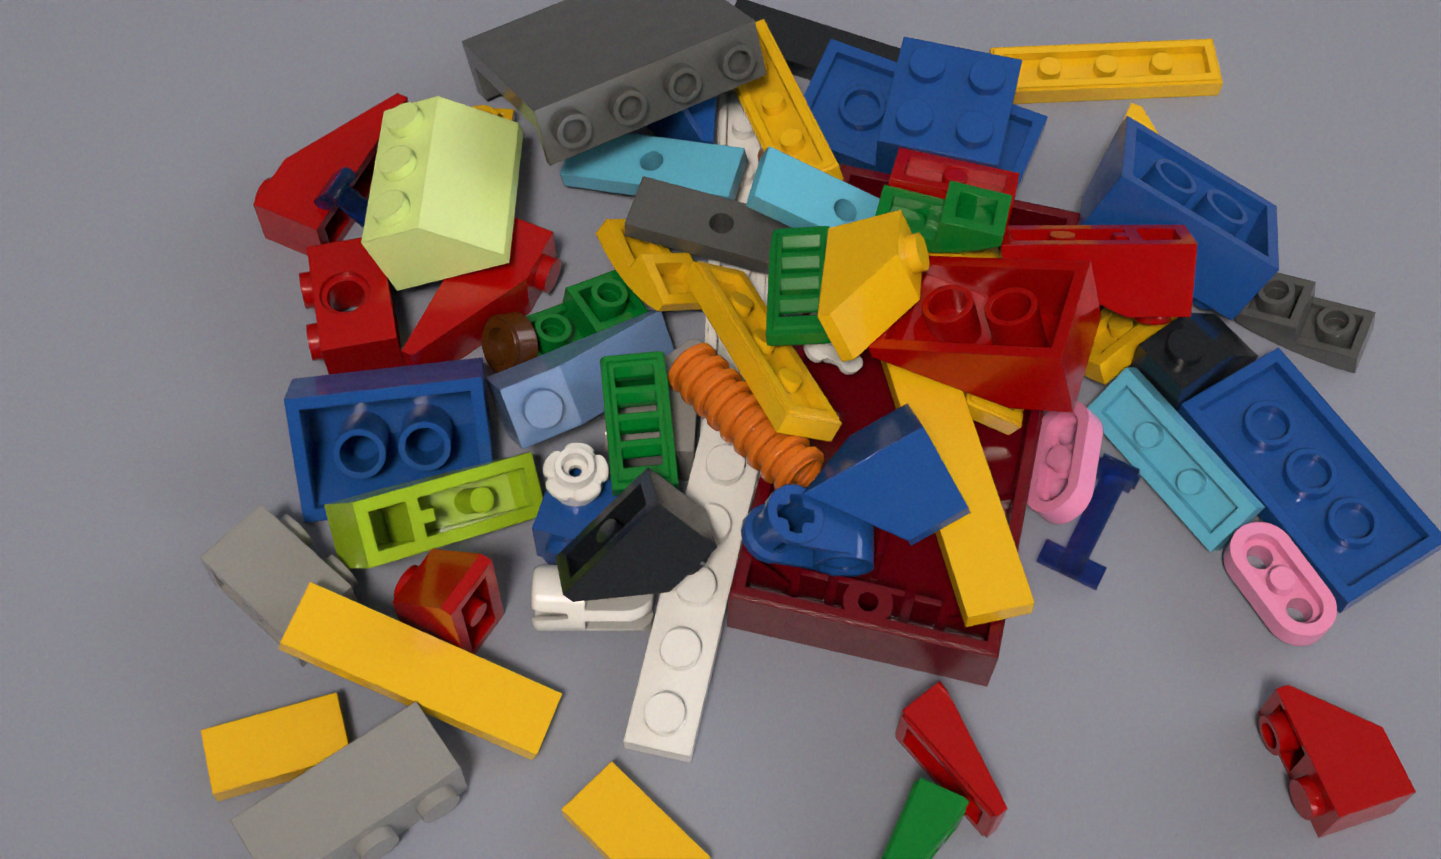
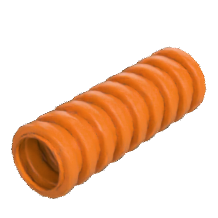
(734, 411)

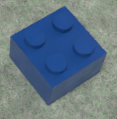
(947, 104)

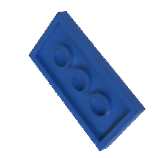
(850, 102)
(1313, 477)

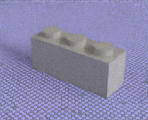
(358, 796)

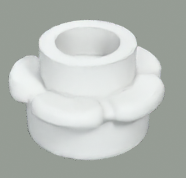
(580, 489)

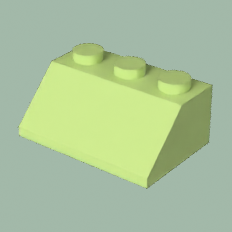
(442, 191)

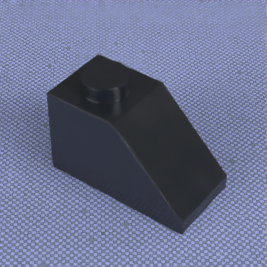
(1191, 356)
(637, 544)

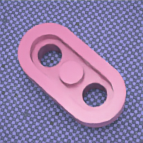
(1065, 464)
(1283, 584)

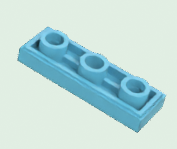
(626, 159)
(805, 195)

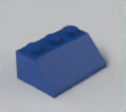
(1159, 183)
(385, 428)

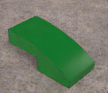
(961, 222)

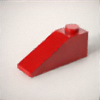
(287, 199)
(1135, 268)
(465, 302)

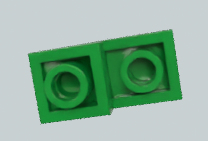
(585, 311)

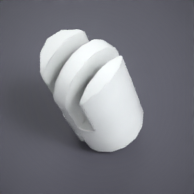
(559, 613)

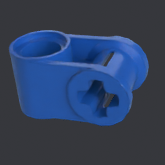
(808, 535)

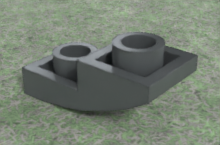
(1310, 326)

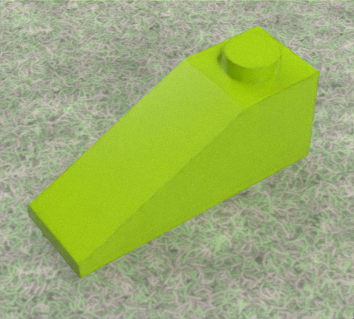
(434, 511)

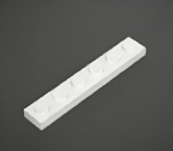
(693, 613)

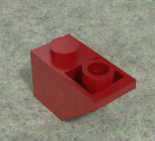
(1336, 761)

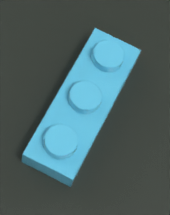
(1174, 459)

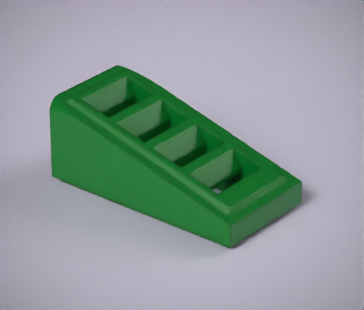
(795, 286)
(637, 382)
(925, 822)

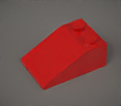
(1000, 329)

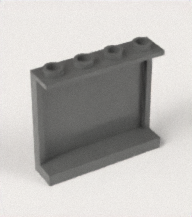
(613, 65)

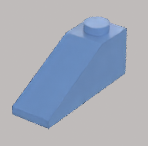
(566, 383)

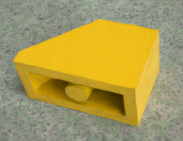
(869, 280)

